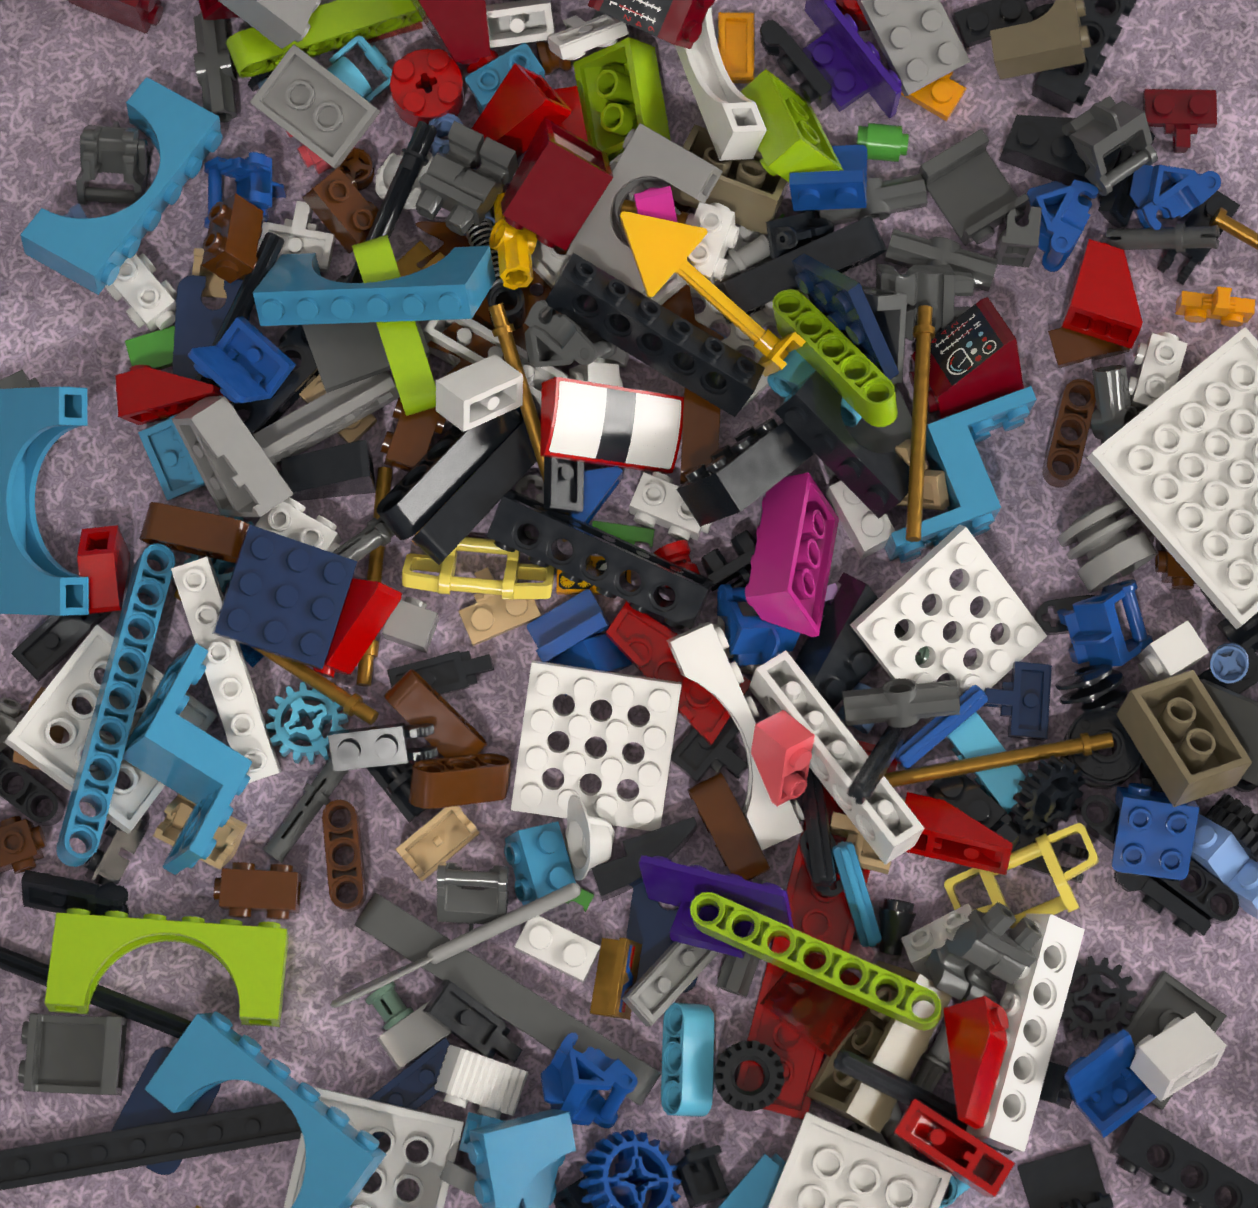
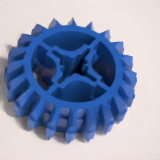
(638, 1164)

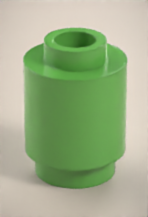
(883, 141)

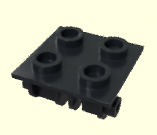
(1065, 1181)

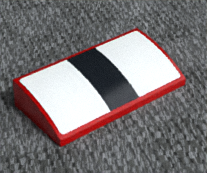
(610, 425)

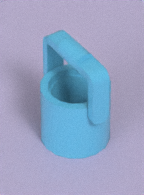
(350, 74)

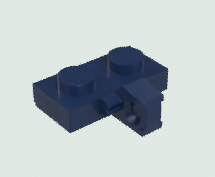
(1024, 700)

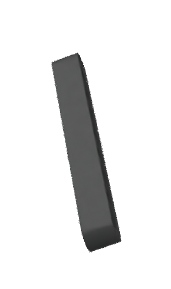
(495, 989)

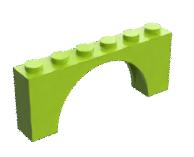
(90, 944)

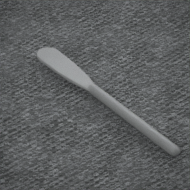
(468, 940)

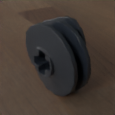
(1097, 687)

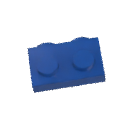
(833, 188)
(243, 363)
(1153, 834)
(1105, 1084)

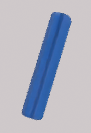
(940, 728)

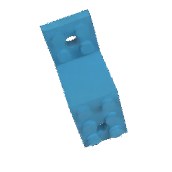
(969, 488)
(187, 760)

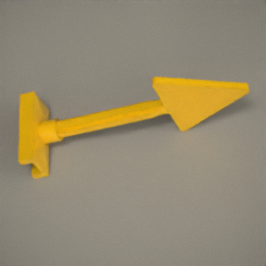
(663, 248)

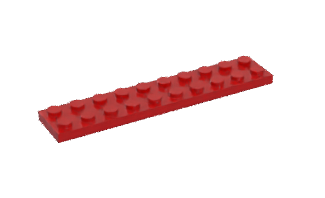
(829, 922)

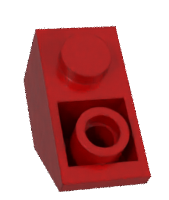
(105, 561)

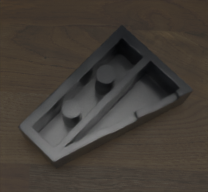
(1044, 150)
(838, 656)

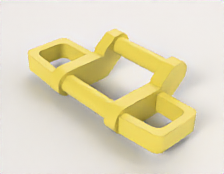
(507, 587)
(1043, 848)

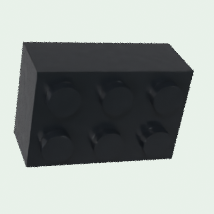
(743, 471)

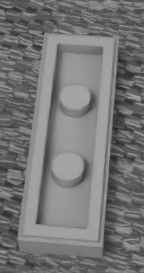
(666, 980)

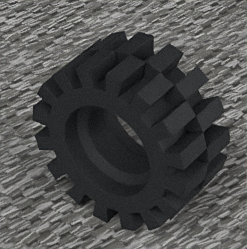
(1239, 820)
(766, 1059)

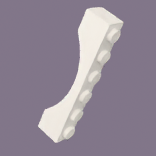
(728, 115)
(703, 660)

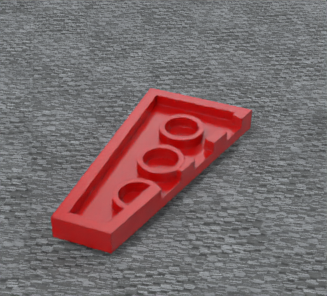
(646, 646)

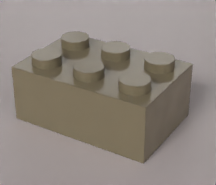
(741, 187)
(1183, 738)

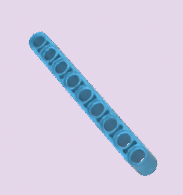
(107, 717)

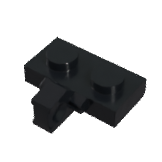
(697, 756)

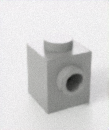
(411, 624)

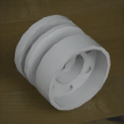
(1106, 545)

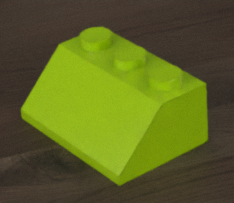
(618, 92)
(793, 132)

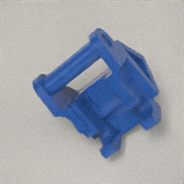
(252, 181)
(1169, 191)
(1062, 218)
(1097, 630)
(750, 637)
(576, 1079)

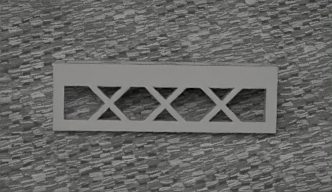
(325, 417)

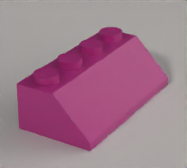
(793, 555)

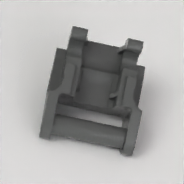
(1104, 130)
(112, 151)
(559, 340)
(471, 904)

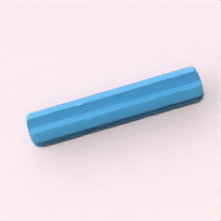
(856, 894)

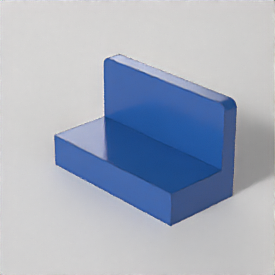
(568, 625)

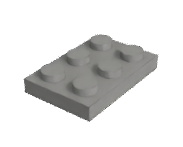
(915, 39)
(315, 106)

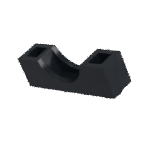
(816, 417)

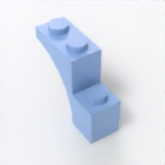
(1225, 859)

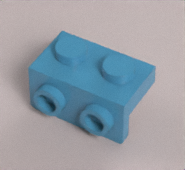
(488, 78)
(170, 459)
(538, 861)

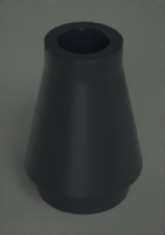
(895, 922)

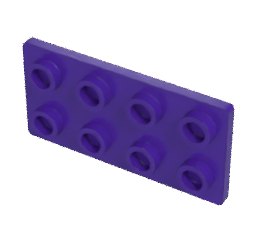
(848, 61)
(680, 884)

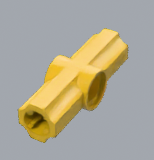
(513, 250)

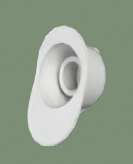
(586, 839)

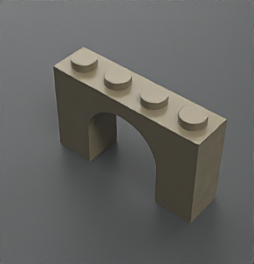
(1043, 44)

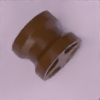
(549, 60)
(358, 161)

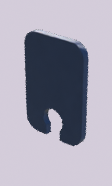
(195, 323)
(650, 926)
(145, 1109)

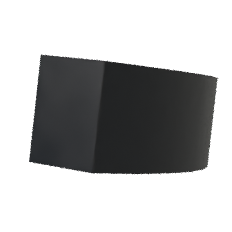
(624, 873)

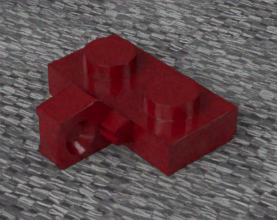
(1180, 113)

